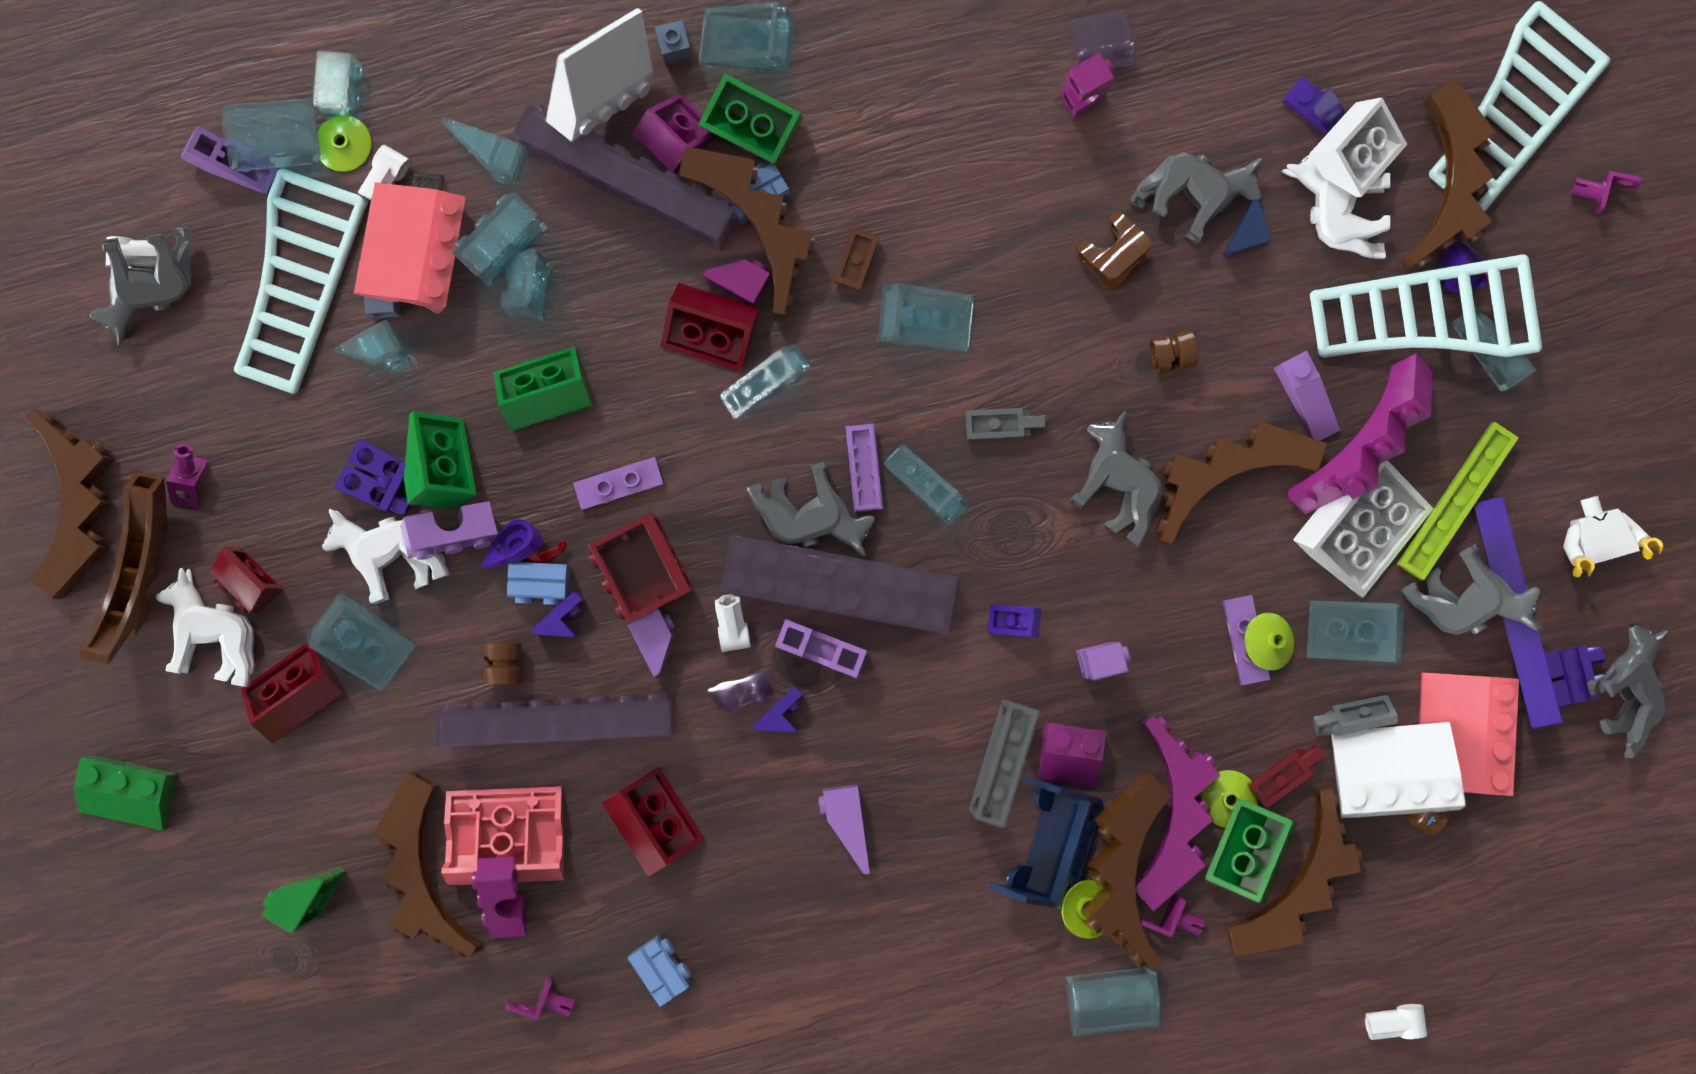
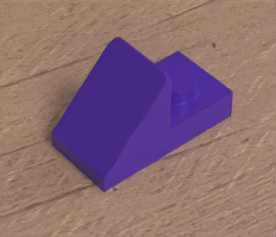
(1317, 107)
(1014, 620)
(555, 624)
(774, 718)

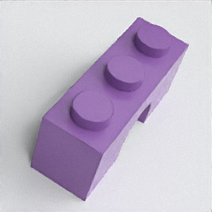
(425, 538)
(820, 648)
(1103, 660)

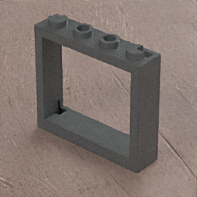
(1003, 763)

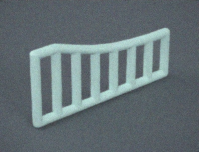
(1548, 122)
(272, 261)
(1441, 340)

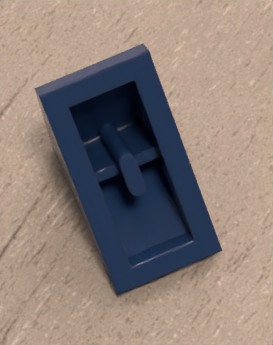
(1250, 232)

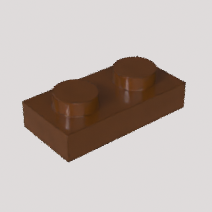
(856, 259)

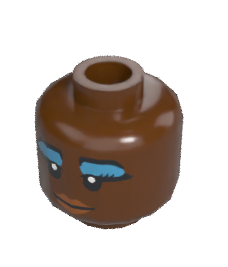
(1431, 822)

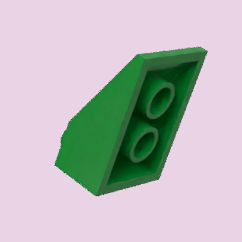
(437, 462)

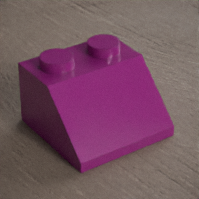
(671, 127)
(1071, 754)

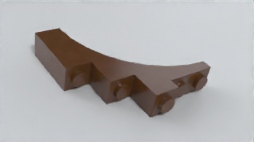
(1463, 136)
(782, 243)
(1267, 448)
(81, 505)
(135, 568)
(1327, 858)
(1115, 867)
(421, 908)

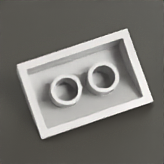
(1359, 147)

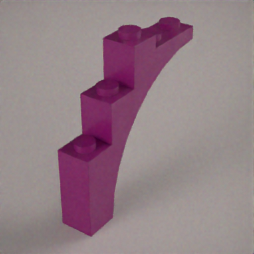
(1356, 468)
(1186, 776)

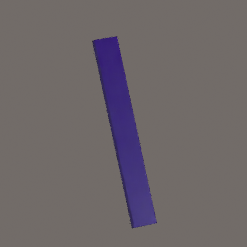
(1524, 641)

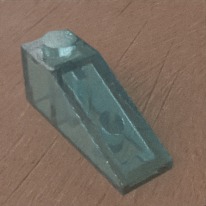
(496, 154)
(1503, 370)
(765, 380)
(926, 484)

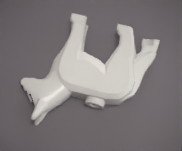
(1333, 209)
(376, 549)
(202, 624)

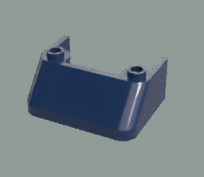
(1059, 846)

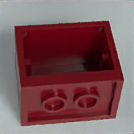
(640, 568)

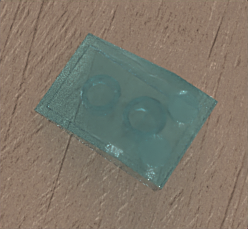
(747, 37)
(526, 286)
(925, 317)
(1356, 631)
(359, 641)

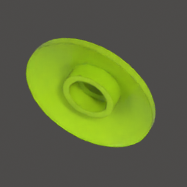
(353, 151)
(1261, 644)
(1216, 793)
(1072, 906)

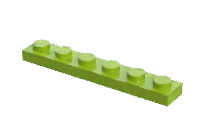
(1457, 501)

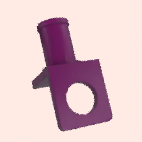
(1600, 191)
(185, 476)
(1176, 917)
(546, 999)

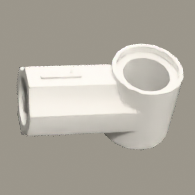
(387, 168)
(135, 252)
(732, 629)
(1405, 1021)

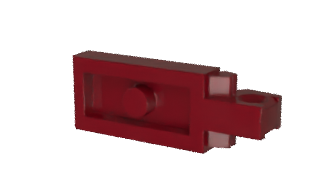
(1285, 775)

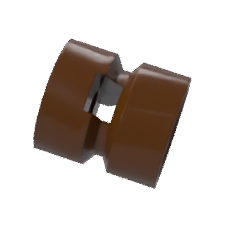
(1174, 351)
(502, 663)

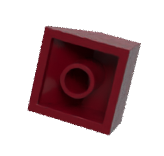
(244, 579)

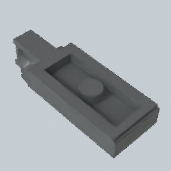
(1001, 423)
(1356, 716)

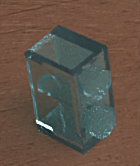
(336, 83)

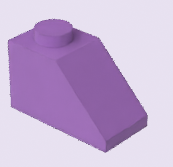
(654, 638)

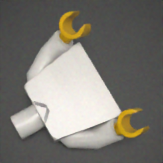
(1603, 537)

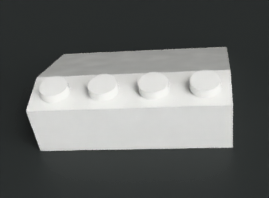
(600, 77)
(1365, 534)
(1397, 771)

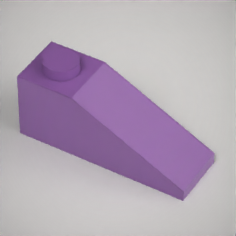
(210, 155)
(1308, 395)
(845, 817)

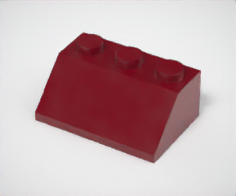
(709, 326)
(290, 693)
(653, 821)

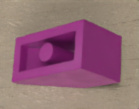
(740, 279)

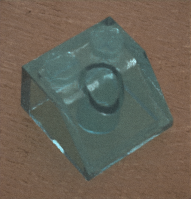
(378, 347)

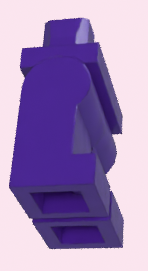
(384, 487)
(1574, 670)

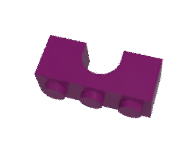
(1087, 84)
(497, 885)

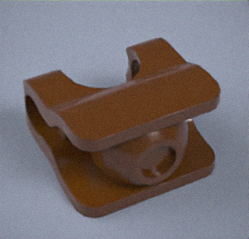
(1123, 259)

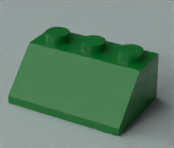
(751, 119)
(542, 389)
(124, 791)
(1251, 851)
(302, 900)

